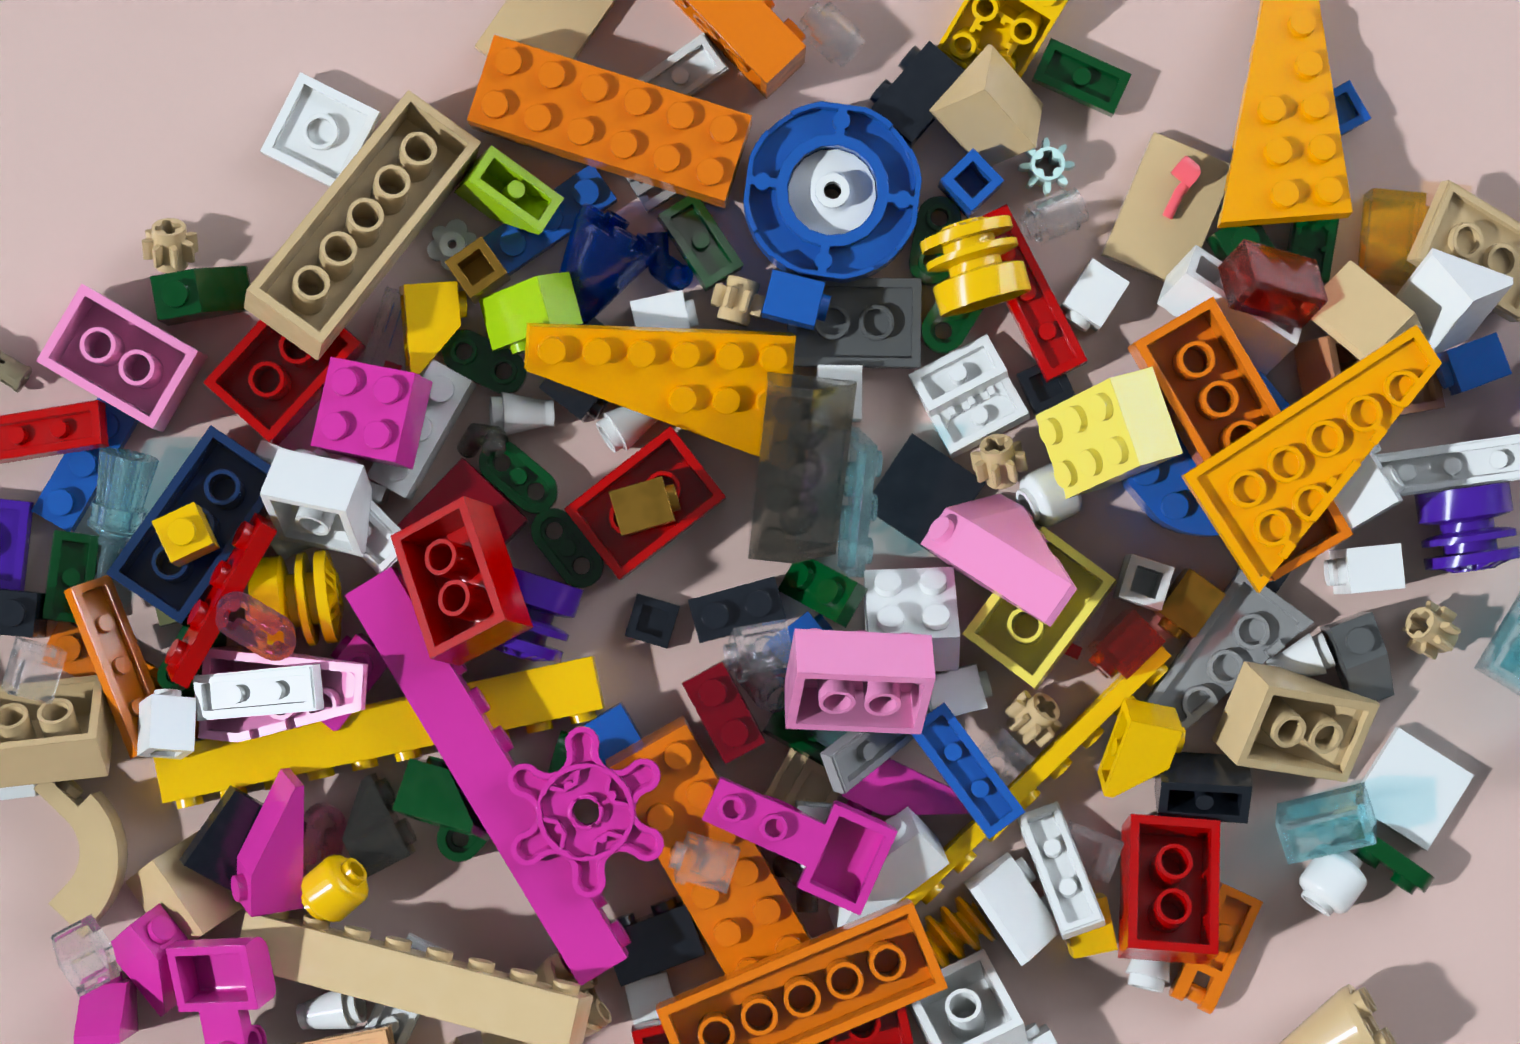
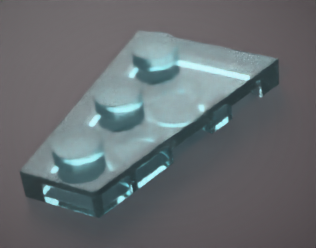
(854, 545)

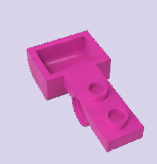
(838, 854)
(222, 983)

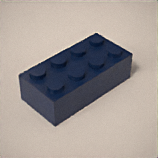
(227, 487)

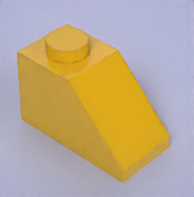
(429, 319)
(1139, 745)

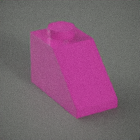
(143, 956)
(107, 1013)

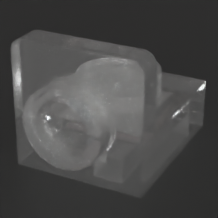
(757, 649)
(704, 862)

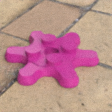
(561, 833)

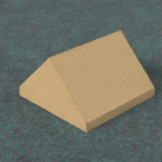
(990, 109)
(1362, 312)
(187, 896)

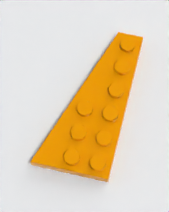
(1287, 128)
(677, 375)
(1291, 467)

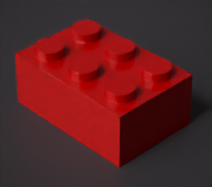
(274, 380)
(662, 457)
(461, 581)
(1169, 889)

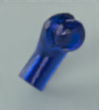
(666, 268)

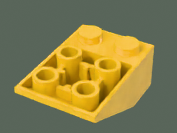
(1010, 26)

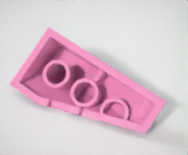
(1003, 552)
(342, 684)

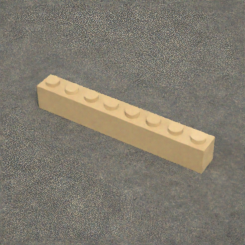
(423, 981)

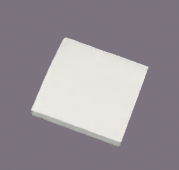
(969, 396)

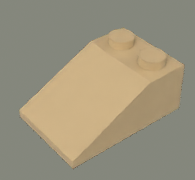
(1293, 724)

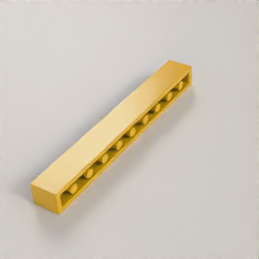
(382, 729)

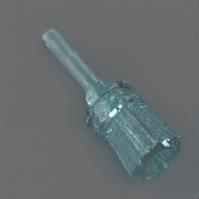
(119, 500)

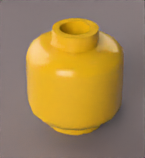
(334, 888)

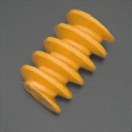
(956, 931)

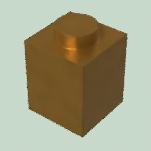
(478, 270)
(644, 506)
(1188, 604)

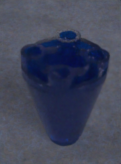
(603, 258)

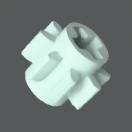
(1055, 157)

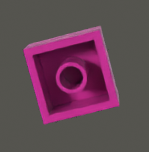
(371, 413)

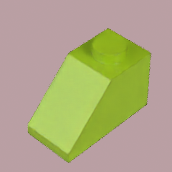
(508, 192)

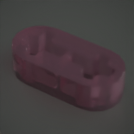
(250, 634)
(332, 840)

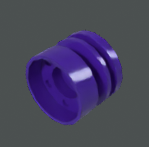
(1467, 527)
(543, 601)

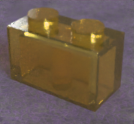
(1388, 233)

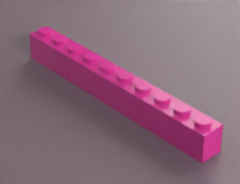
(481, 767)

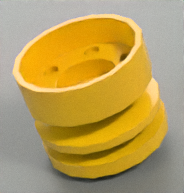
(975, 265)
(302, 597)

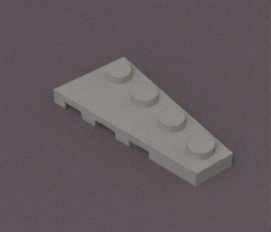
(1239, 630)

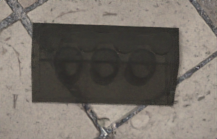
(800, 467)

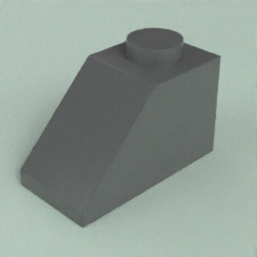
(1360, 655)

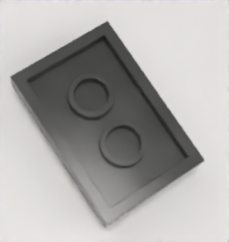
(865, 325)

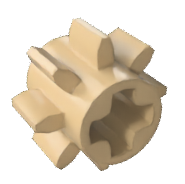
(169, 245)
(738, 301)
(999, 461)
(1431, 630)
(1033, 718)

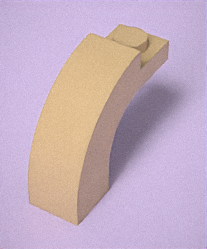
(101, 851)

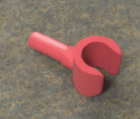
(1187, 172)

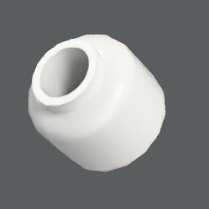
(1045, 498)
(1333, 882)

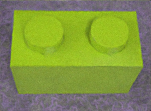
(535, 300)

